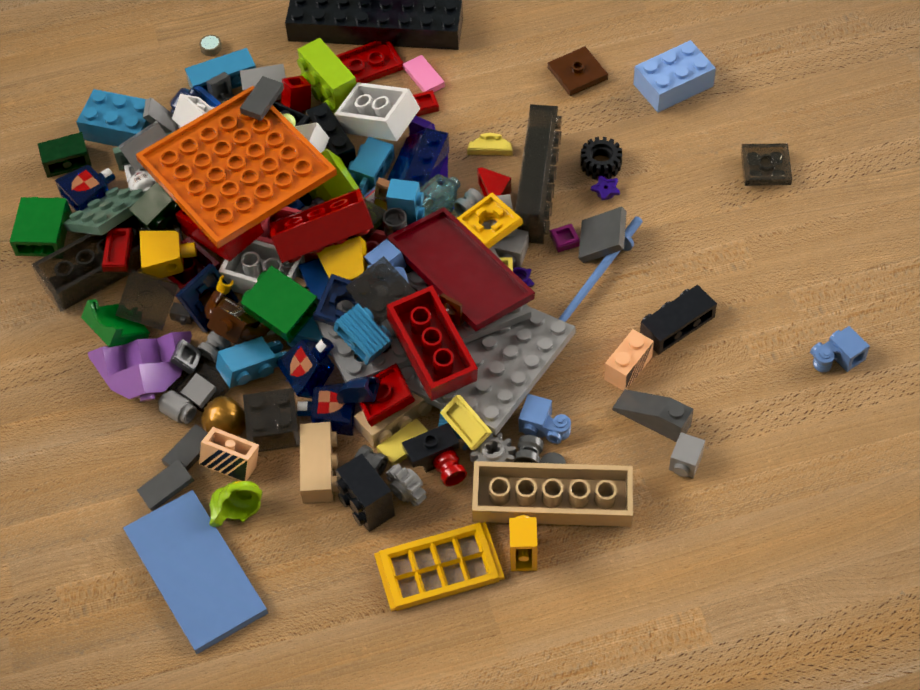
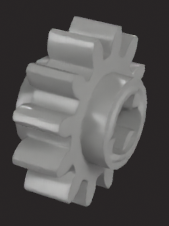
(494, 450)
(406, 485)

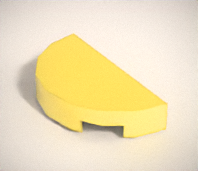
(490, 145)

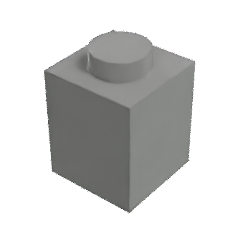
(686, 455)

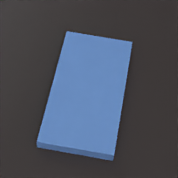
(195, 571)

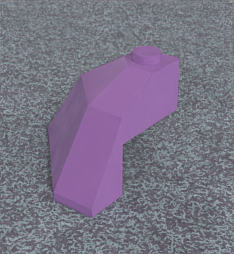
(140, 366)

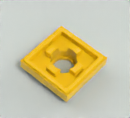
(490, 209)

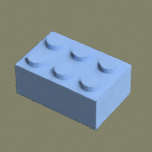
(674, 76)

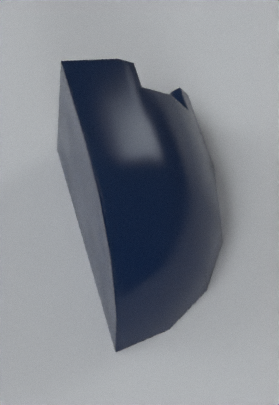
(359, 390)

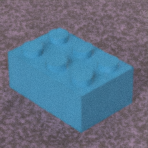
(111, 117)

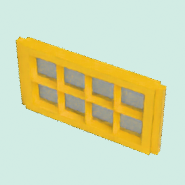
(438, 566)

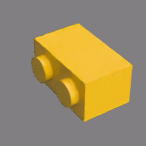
(523, 543)

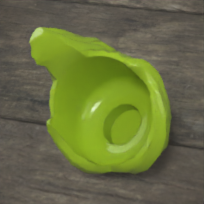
(235, 502)

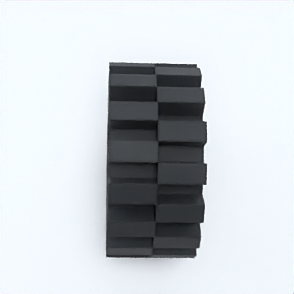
(603, 148)

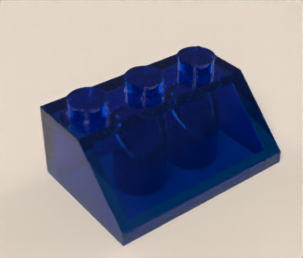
(421, 156)

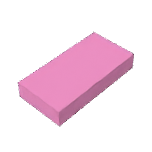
(423, 74)

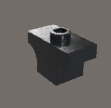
(427, 446)

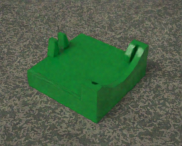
(111, 328)

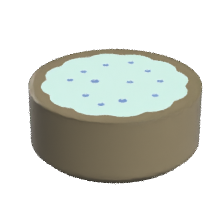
(210, 45)

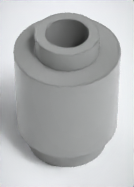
(177, 407)

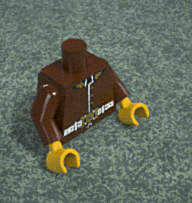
(229, 317)

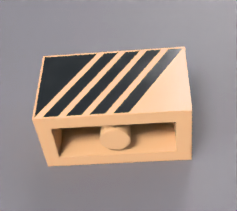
(628, 360)
(228, 454)

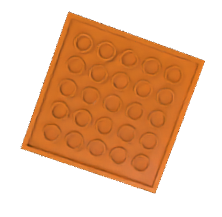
(235, 168)

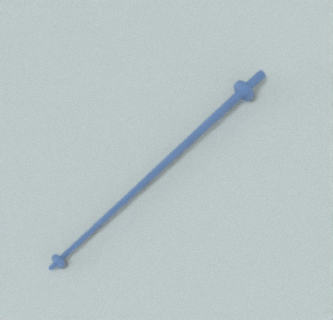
(598, 272)

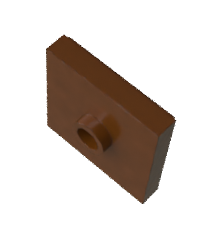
(577, 71)

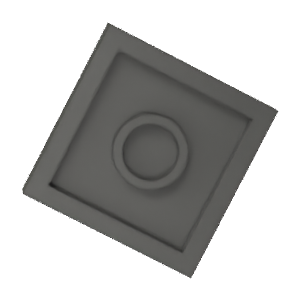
(602, 234)

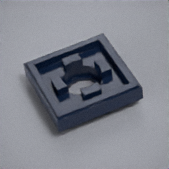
(190, 293)
(332, 295)

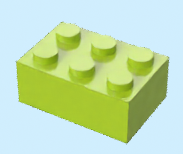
(326, 73)

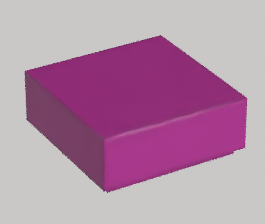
(564, 238)

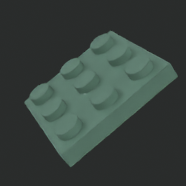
(104, 213)

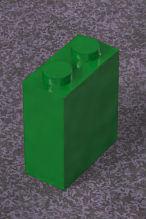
(40, 226)
(279, 303)

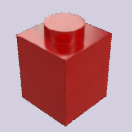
(296, 93)

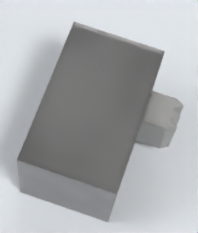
(180, 314)

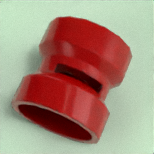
(448, 465)

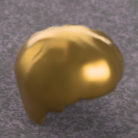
(225, 415)

